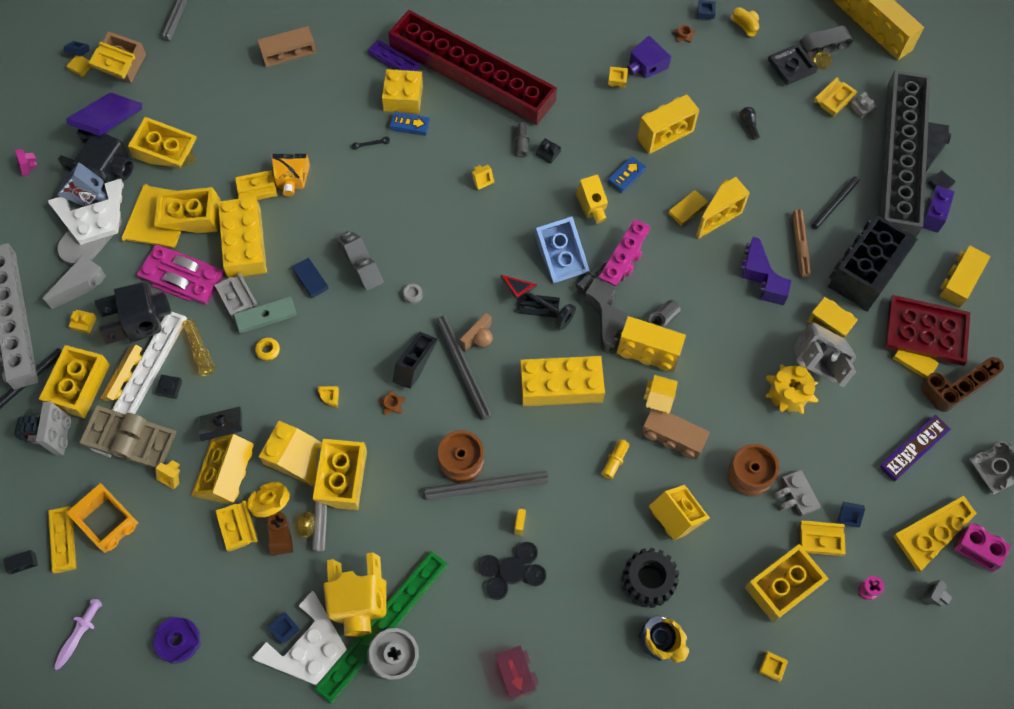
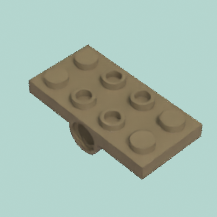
(128, 437)

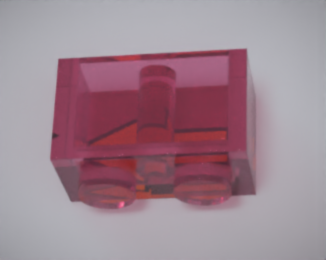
(516, 673)

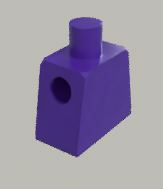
(648, 58)

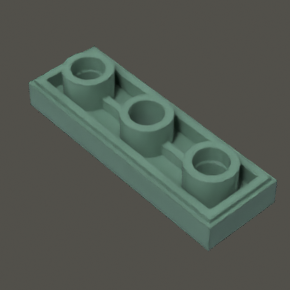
(276, 312)

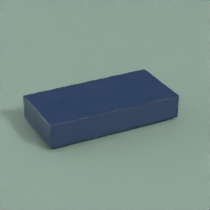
(310, 277)

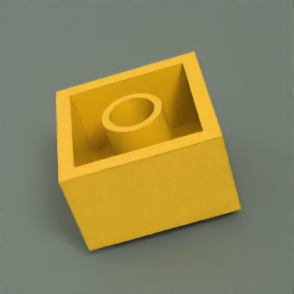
(402, 91)

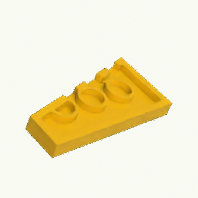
(931, 534)

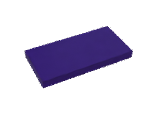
(104, 113)

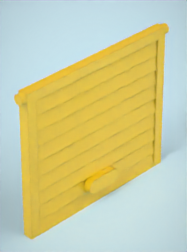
(141, 222)

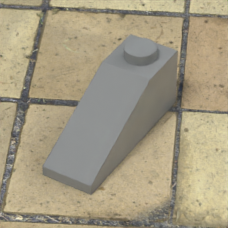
(76, 282)

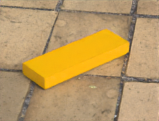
(61, 540)

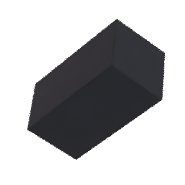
(20, 562)

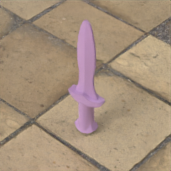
(81, 626)

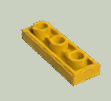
(122, 374)

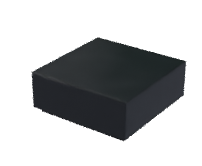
(942, 179)

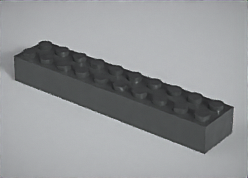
(905, 151)

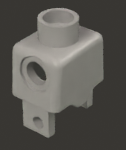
(822, 357)

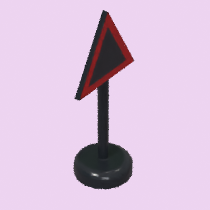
(521, 287)

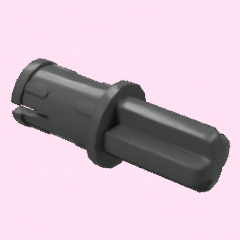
(522, 139)
(585, 283)

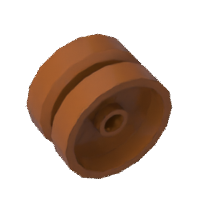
(461, 456)
(753, 470)

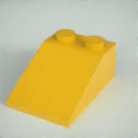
(160, 144)
(725, 205)
(188, 210)
(292, 453)

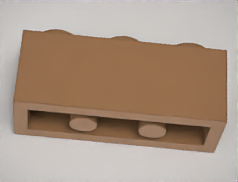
(287, 46)
(675, 433)

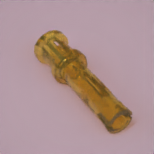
(200, 353)

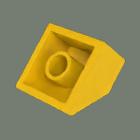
(678, 512)

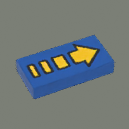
(410, 123)
(627, 174)

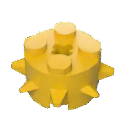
(792, 388)

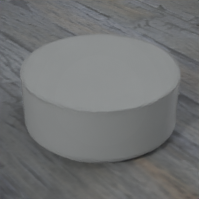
(412, 293)

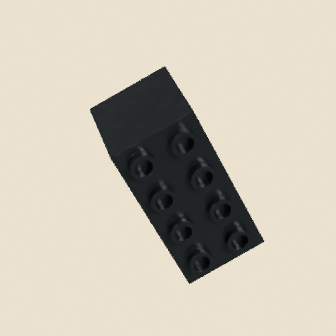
(871, 262)

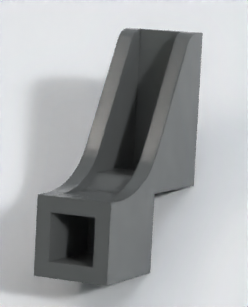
(358, 257)
(611, 319)

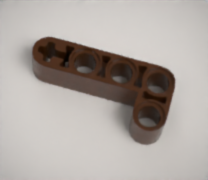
(967, 383)

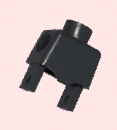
(102, 156)
(137, 312)

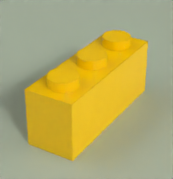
(964, 275)

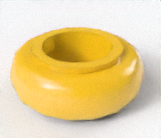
(267, 342)

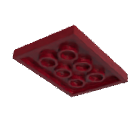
(928, 330)

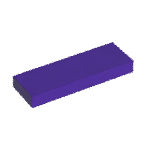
(392, 57)

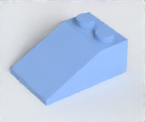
(561, 249)

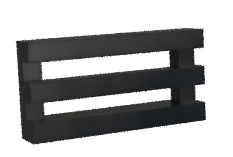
(527, 301)

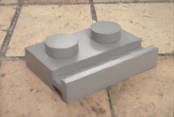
(236, 295)

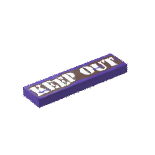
(914, 448)

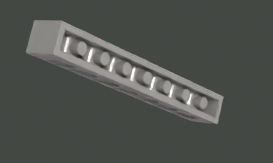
(15, 337)

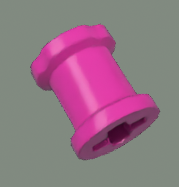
(877, 588)

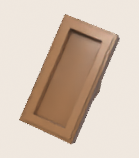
(478, 334)

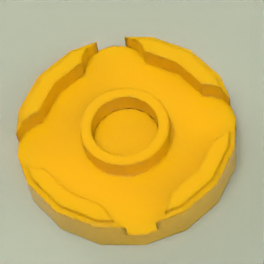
(268, 500)

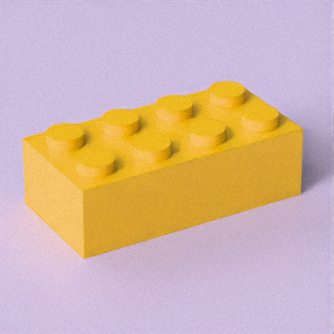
(242, 237)
(562, 381)

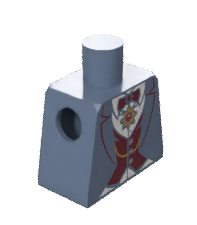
(82, 186)

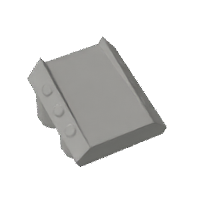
(996, 466)

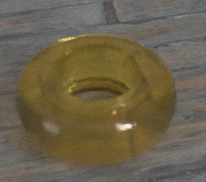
(306, 524)

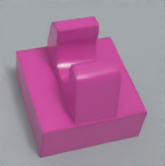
(25, 161)

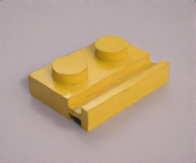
(111, 60)
(835, 96)
(256, 185)
(236, 526)
(822, 538)

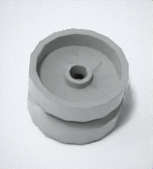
(406, 654)

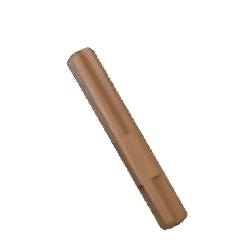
(801, 243)

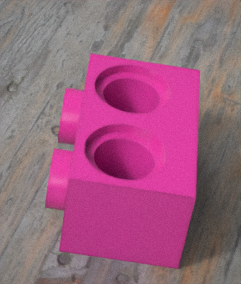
(981, 551)

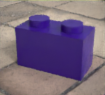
(937, 208)

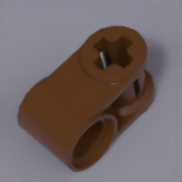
(279, 538)

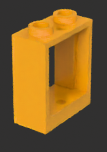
(91, 503)

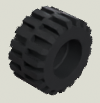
(662, 565)

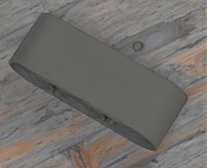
(826, 41)

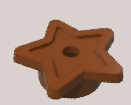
(688, 33)
(392, 397)

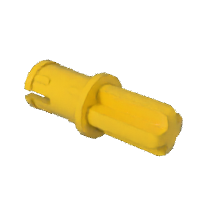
(615, 459)

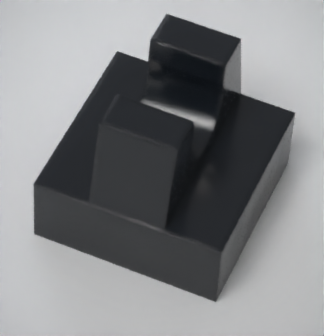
(548, 150)

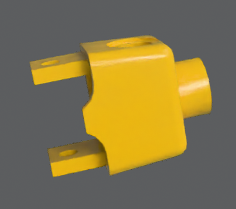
(355, 598)

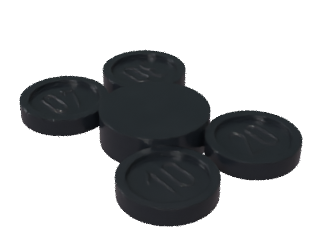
(512, 570)

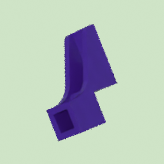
(757, 268)

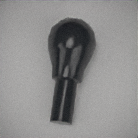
(748, 117)

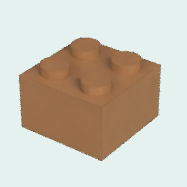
(130, 46)

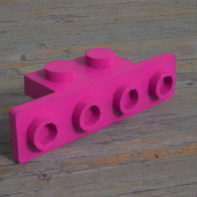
(626, 254)

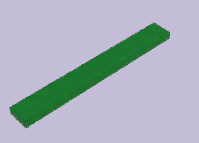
(396, 610)

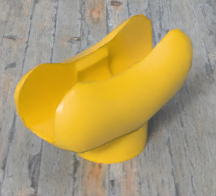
(746, 20)

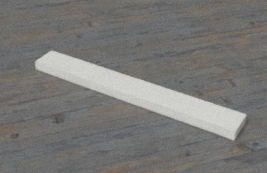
(148, 366)

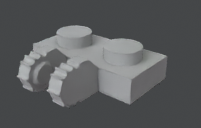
(800, 493)

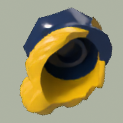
(664, 639)

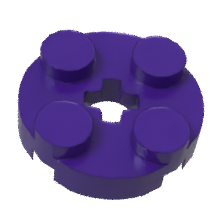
(189, 644)

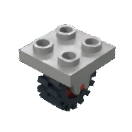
(47, 429)

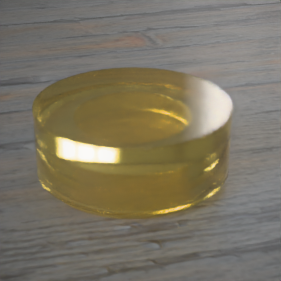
(823, 60)

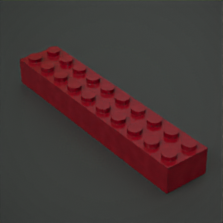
(473, 67)

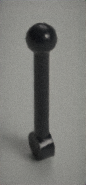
(386, 140)

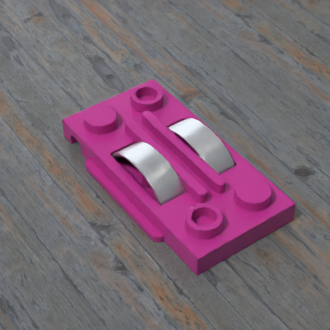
(180, 275)

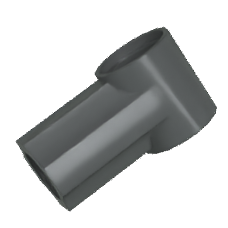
(665, 314)

